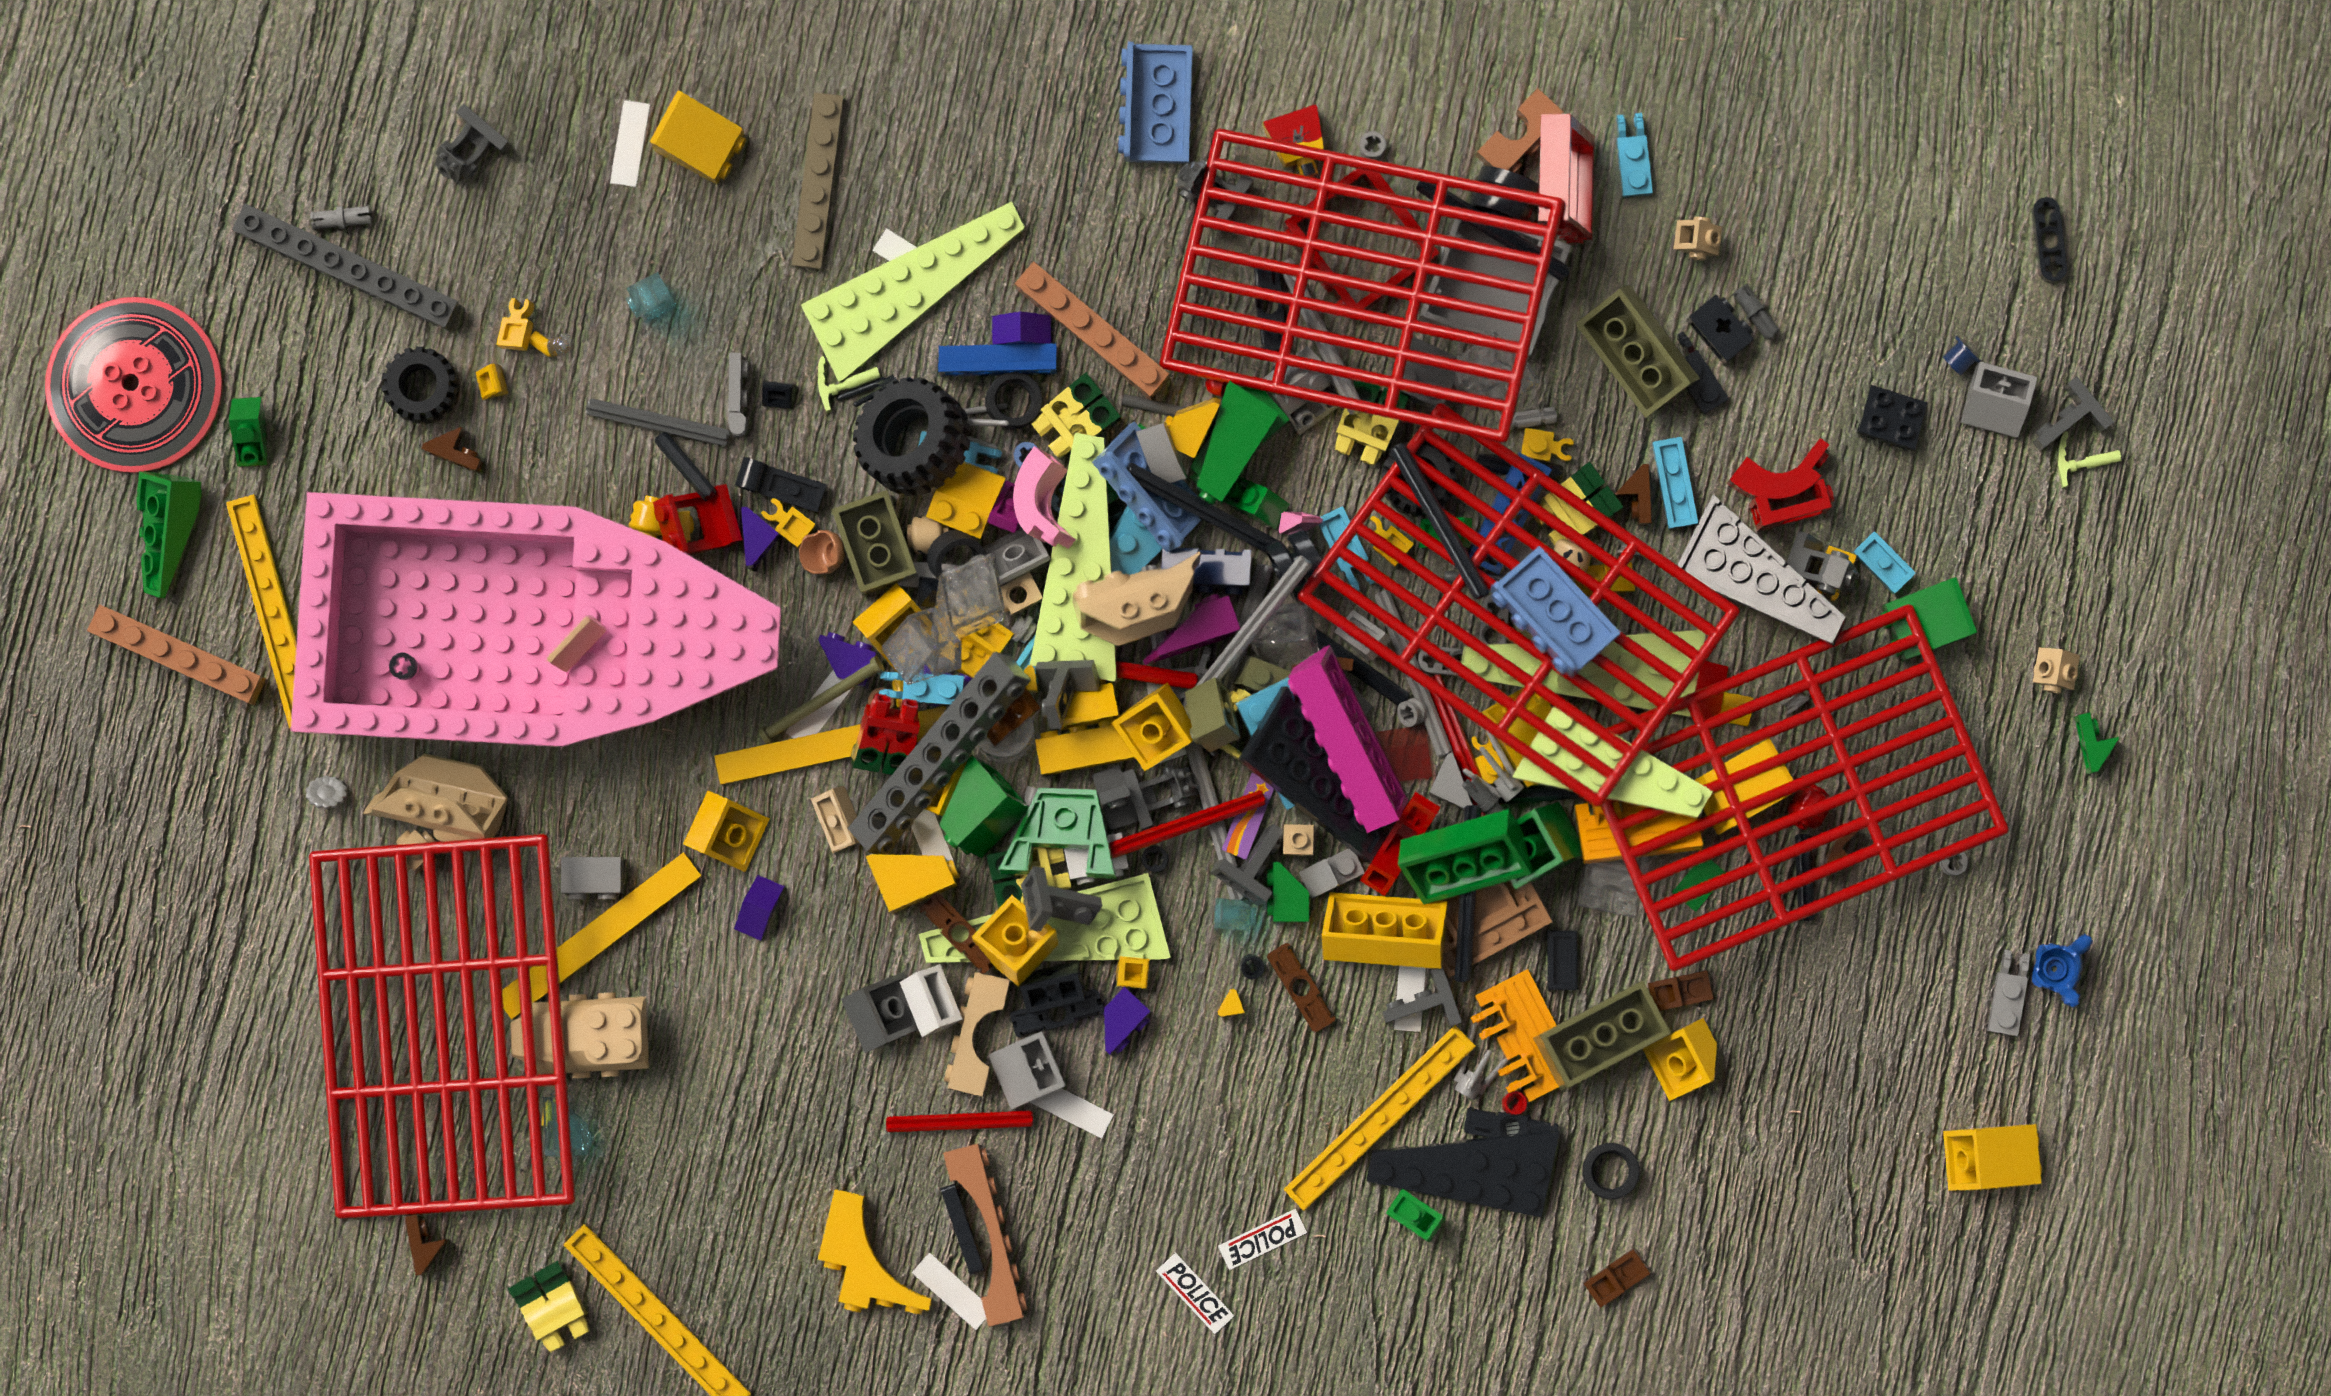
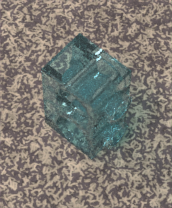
(650, 298)

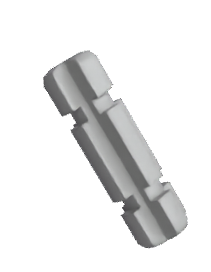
(1533, 418)

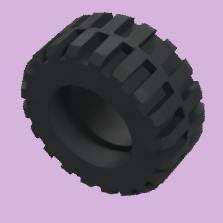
(888, 416)

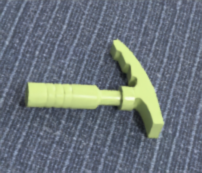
(850, 383)
(2089, 462)

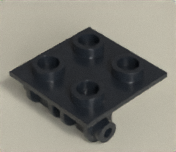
(1892, 418)

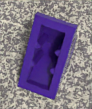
(1021, 328)
(758, 537)
(758, 907)

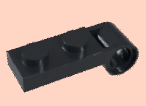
(780, 485)

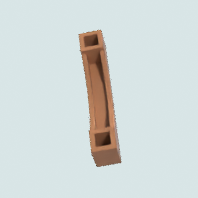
(1092, 330)
(176, 654)
(1002, 1299)

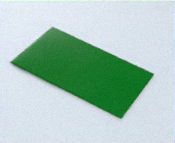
(1697, 875)

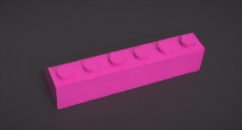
(1348, 740)

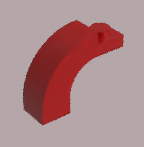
(1755, 481)
(1413, 821)

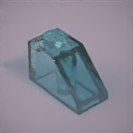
(1234, 915)
(580, 1135)

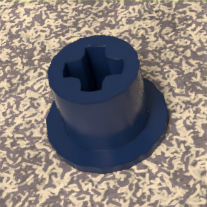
(1961, 356)

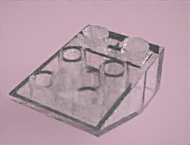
(971, 595)

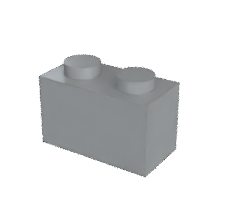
(592, 876)

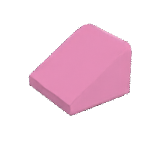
(1293, 520)

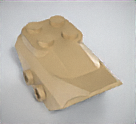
(1135, 604)
(443, 796)
(597, 1035)

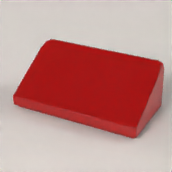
(1708, 675)

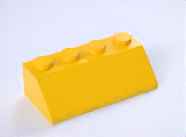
(1384, 930)

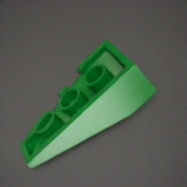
(168, 513)

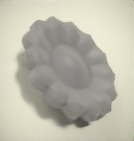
(326, 792)

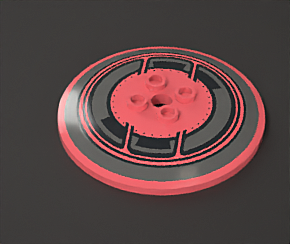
(175, 391)

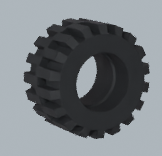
(403, 367)
(1436, 459)

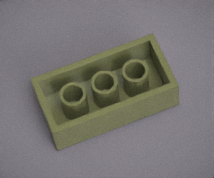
(1637, 351)
(1601, 1035)

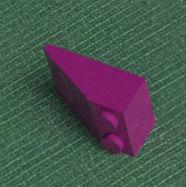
(1207, 624)

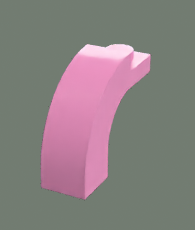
(1033, 498)

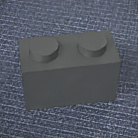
(1427, 374)
(880, 1013)

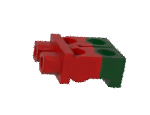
(886, 734)

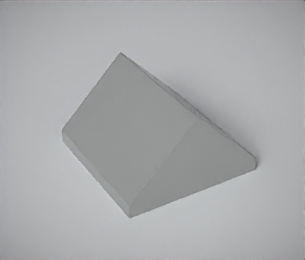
(1017, 555)

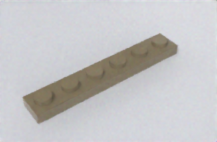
(817, 181)

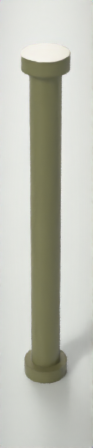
(819, 701)

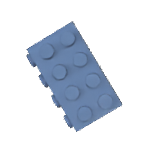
(1156, 103)
(1162, 519)
(1554, 612)

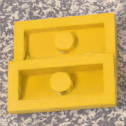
(981, 645)

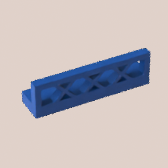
(997, 359)
(1500, 503)

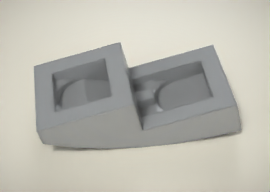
(1161, 453)

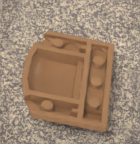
(1500, 920)

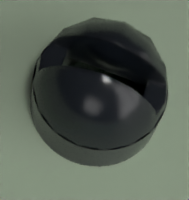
(1258, 963)

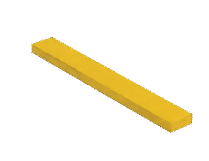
(266, 594)
(801, 751)
(608, 928)
(1379, 1117)
(653, 1314)

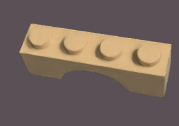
(968, 1071)

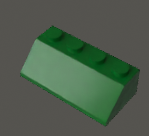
(1465, 857)

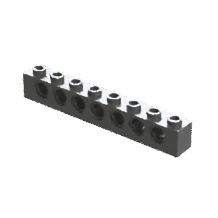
(347, 267)
(905, 791)

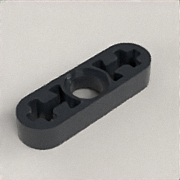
(2039, 219)

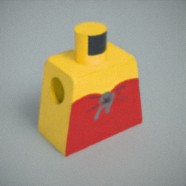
(1299, 128)

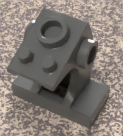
(480, 135)
(1190, 184)
(1836, 572)
(1182, 783)

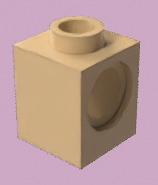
(1026, 583)
(1298, 840)

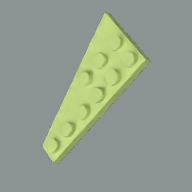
(1644, 784)

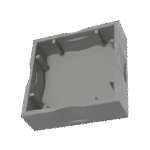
(1485, 294)

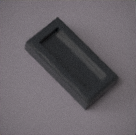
(1562, 960)

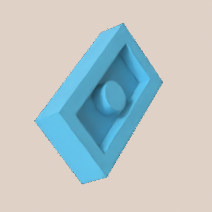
(1884, 562)

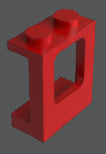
(715, 517)
(1768, 519)

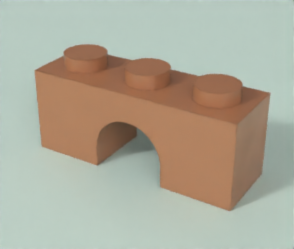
(1507, 153)

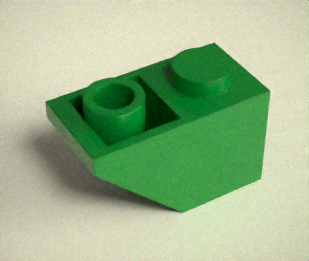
(248, 431)
(1257, 502)
(1289, 898)

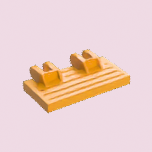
(1600, 846)
(1524, 1017)

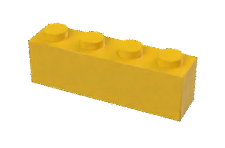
(1081, 748)

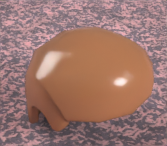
(821, 552)

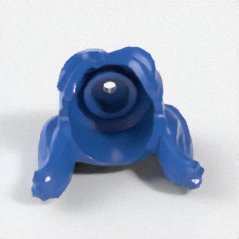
(2068, 964)

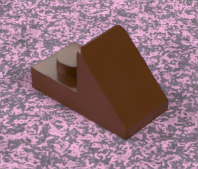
(447, 447)
(1638, 486)
(422, 1253)

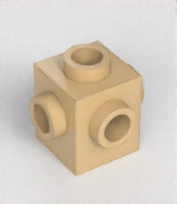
(1698, 238)
(2056, 669)
(416, 836)

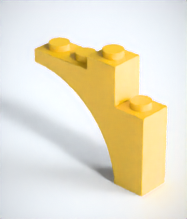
(865, 1277)

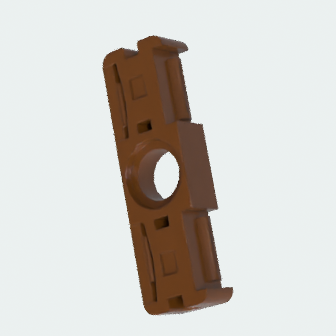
(947, 918)
(1288, 971)

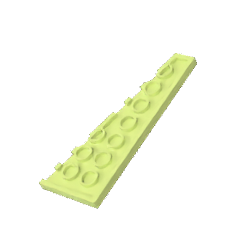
(878, 305)
(1089, 558)
(1596, 674)
(1123, 927)

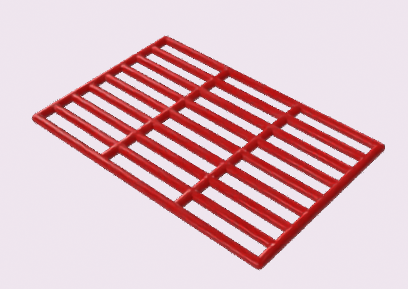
(1416, 295)
(1453, 593)
(1772, 892)
(445, 1085)

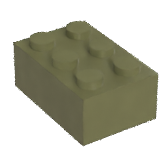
(874, 542)

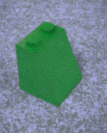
(1941, 614)
(981, 809)
(1549, 842)

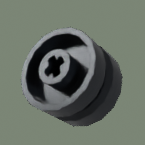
(1502, 206)
(1283, 559)

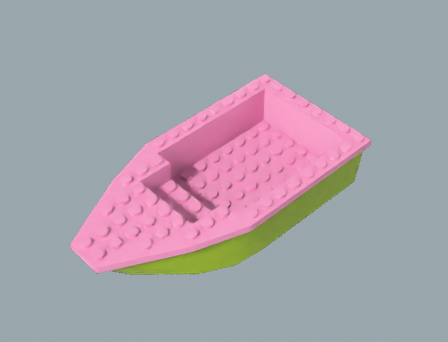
(484, 603)

